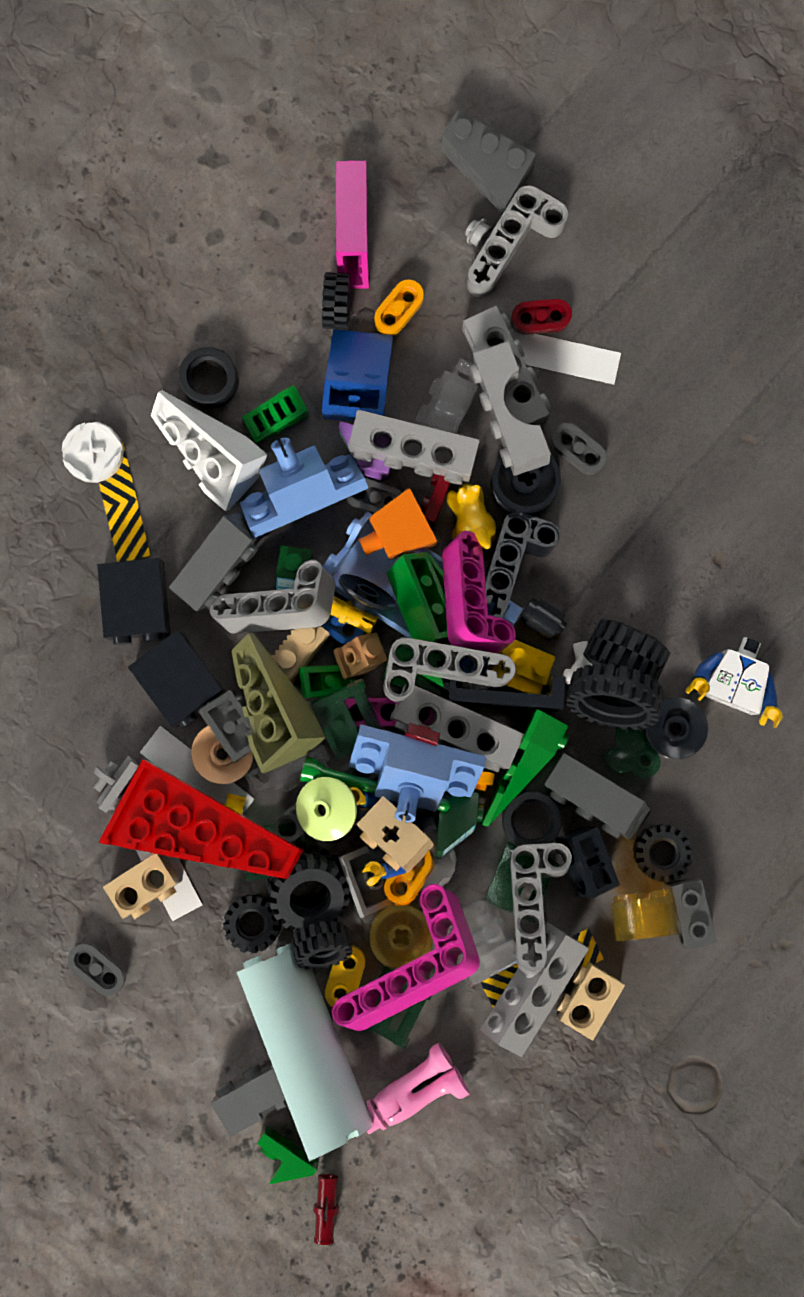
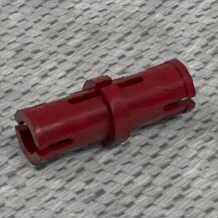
(325, 1229)

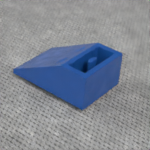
(356, 374)

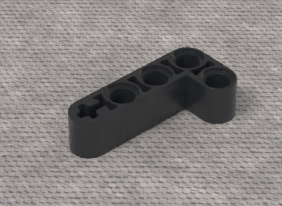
(516, 546)

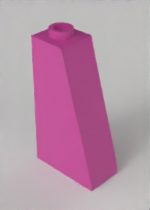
(352, 222)

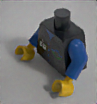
(378, 866)

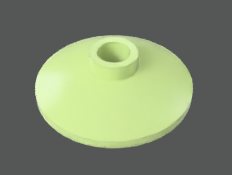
(339, 805)

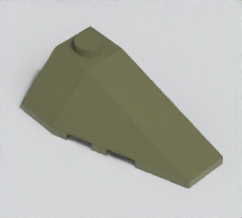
(278, 714)

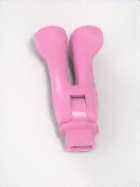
(399, 1103)

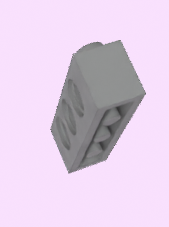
(490, 325)
(370, 426)
(503, 739)
(531, 997)

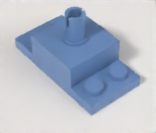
(299, 487)
(414, 770)

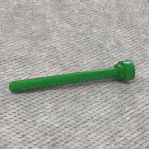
(314, 770)

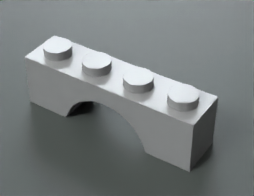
(522, 443)

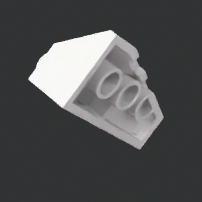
(218, 454)

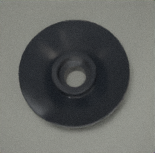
(366, 594)
(692, 729)

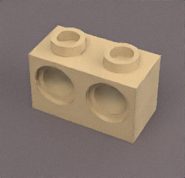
(140, 880)
(598, 1003)

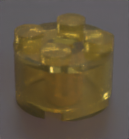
(644, 917)
(382, 934)

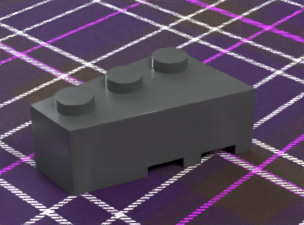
(487, 159)
(217, 562)
(597, 798)
(248, 1099)

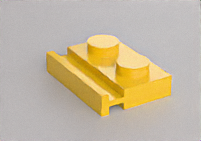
(531, 667)

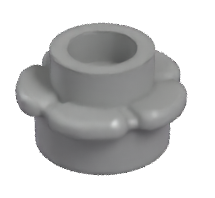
(478, 232)

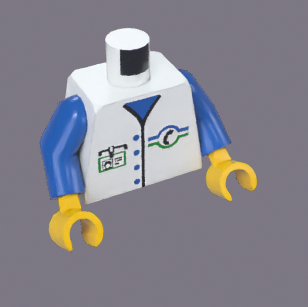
(739, 682)

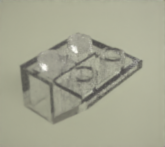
(491, 940)

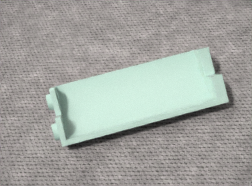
(305, 1052)

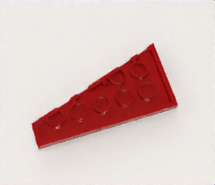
(182, 822)

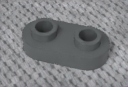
(579, 448)
(376, 496)
(96, 970)

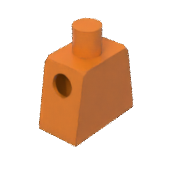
(399, 529)

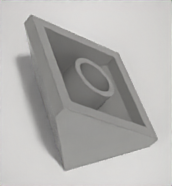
(366, 898)

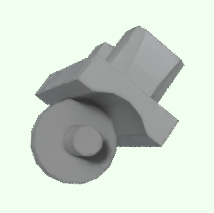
(112, 793)

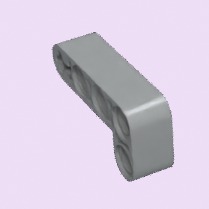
(508, 243)
(283, 609)
(450, 669)
(534, 908)

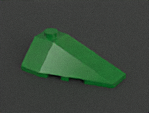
(539, 744)

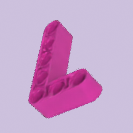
(417, 971)

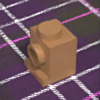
(360, 655)

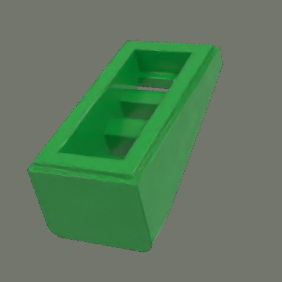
(269, 406)

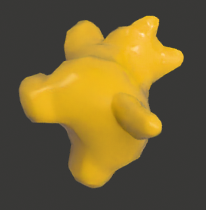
(472, 514)

